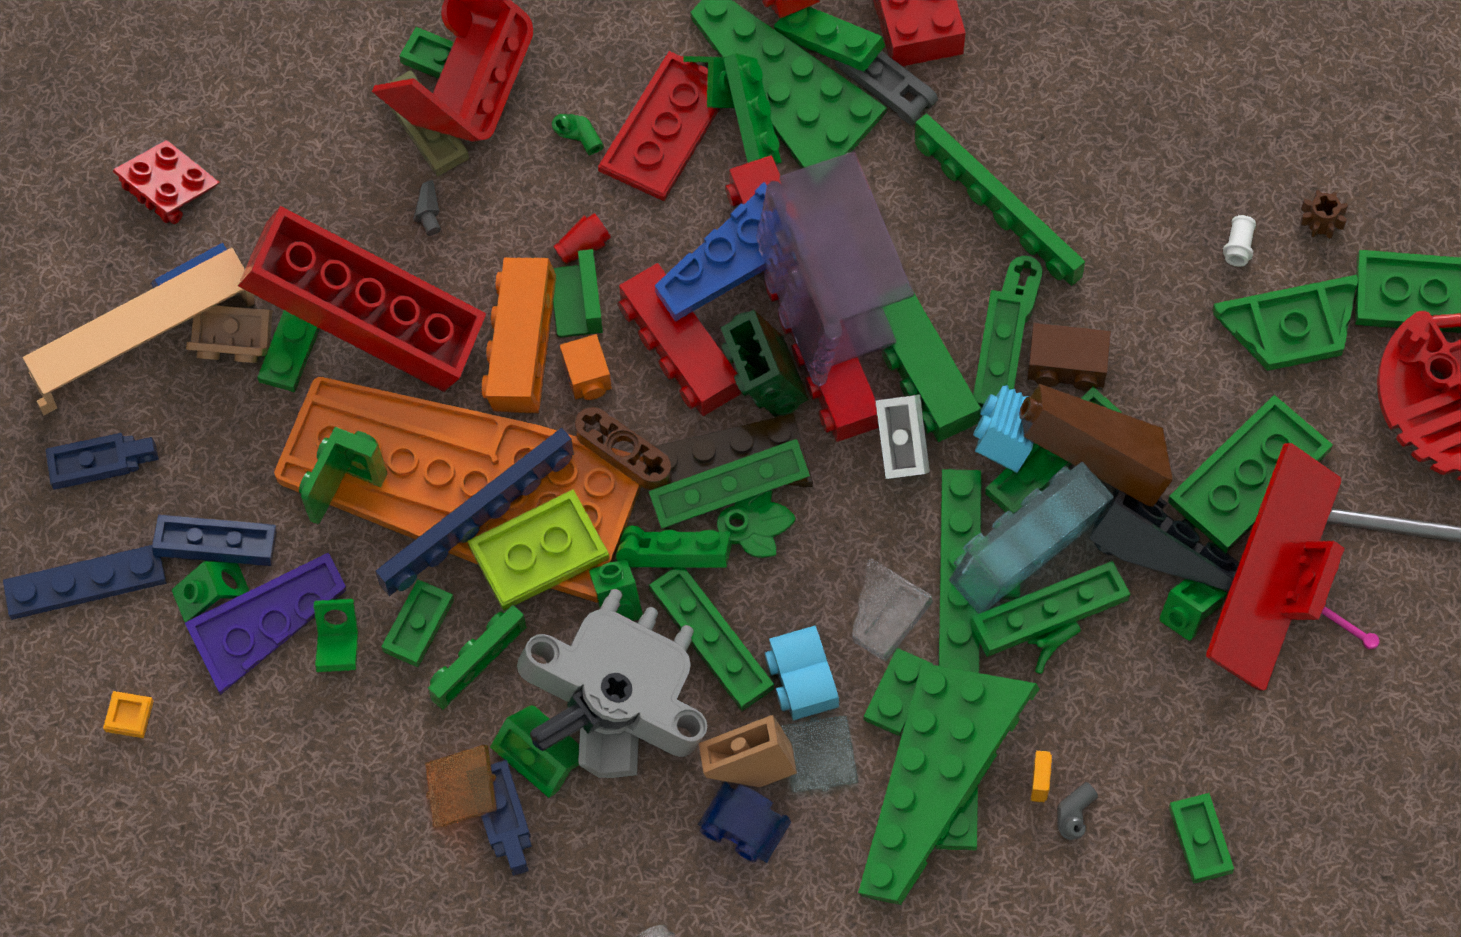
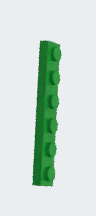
(1006, 207)

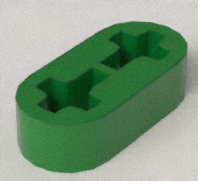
(1033, 282)

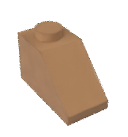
(749, 754)

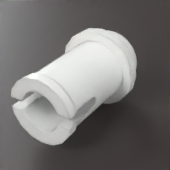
(1238, 249)

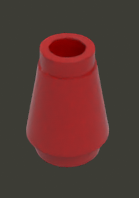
(584, 235)

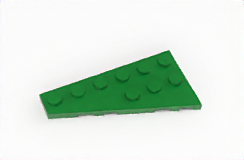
(810, 104)
(941, 758)

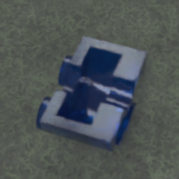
(745, 820)

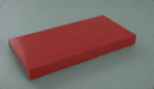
(662, 129)

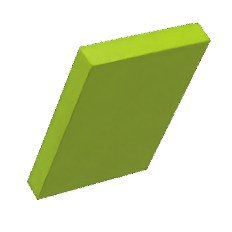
(538, 550)

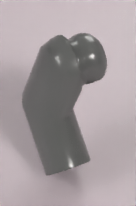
(1071, 811)

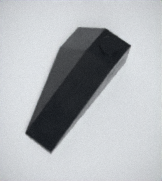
(1158, 542)

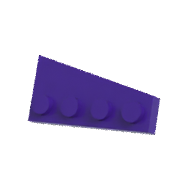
(259, 621)

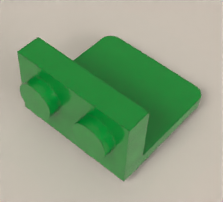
(340, 455)

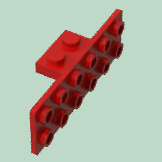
(1282, 569)

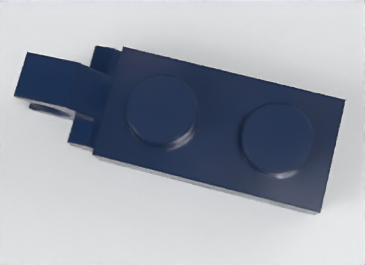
(98, 459)
(507, 825)

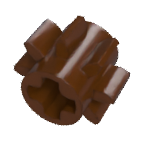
(1324, 214)

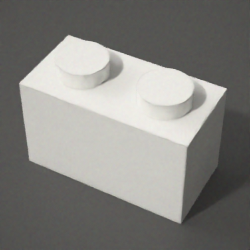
(902, 436)

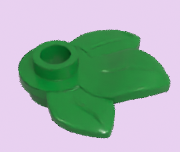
(760, 521)

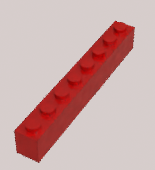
(846, 395)

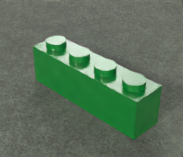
(929, 371)

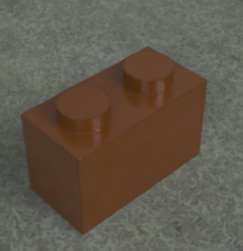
(1068, 356)

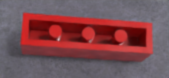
(683, 345)

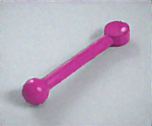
(1369, 640)

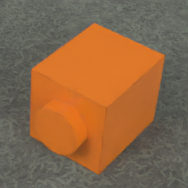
(586, 368)

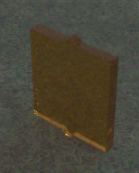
(460, 786)

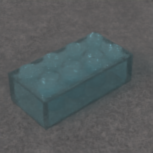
(1029, 537)

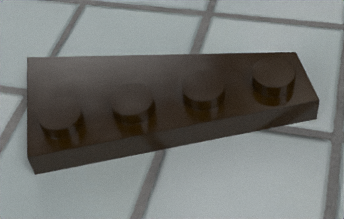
(724, 446)

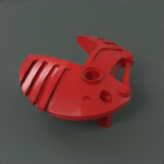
(1415, 399)

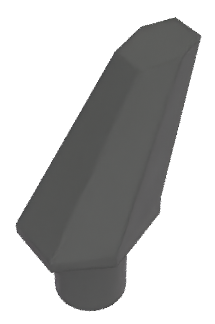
(427, 208)

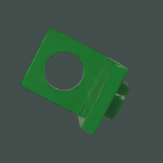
(718, 86)
(206, 586)
(336, 642)

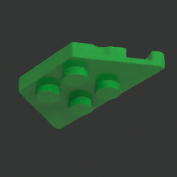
(1292, 323)

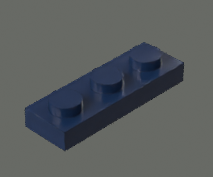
(214, 540)

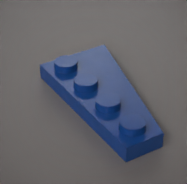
(717, 265)

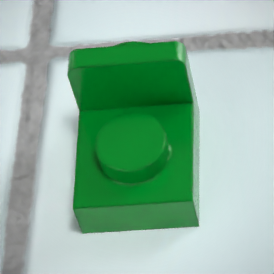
(1189, 605)

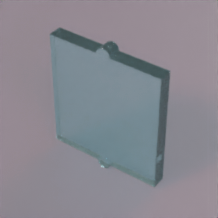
(821, 754)

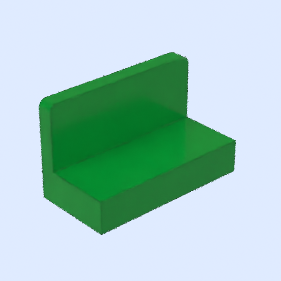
(577, 298)
(543, 769)

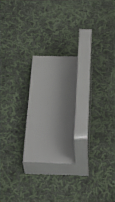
(608, 754)

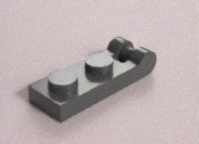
(890, 83)

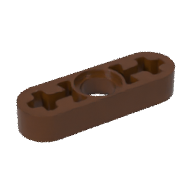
(618, 432)

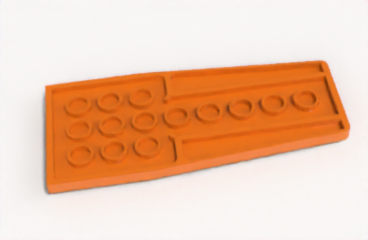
(443, 458)

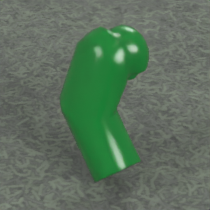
(579, 129)

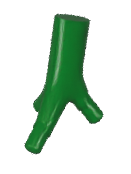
(1052, 641)

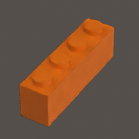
(520, 335)

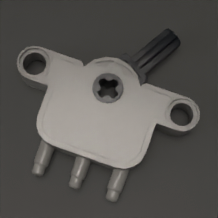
(616, 681)

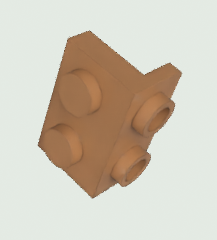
(233, 331)

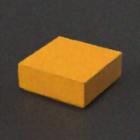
(128, 714)
(1041, 776)

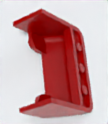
(476, 75)

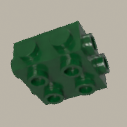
(763, 364)

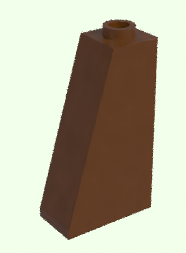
(1109, 443)

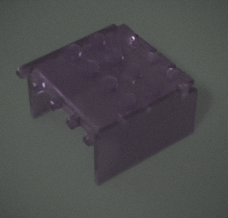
(830, 263)

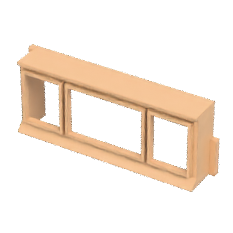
(134, 324)

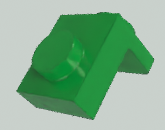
(617, 576)

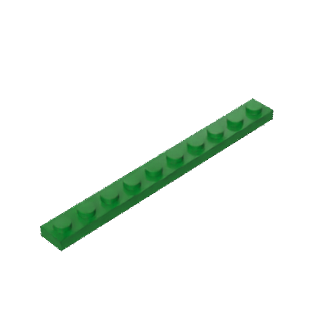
(956, 637)

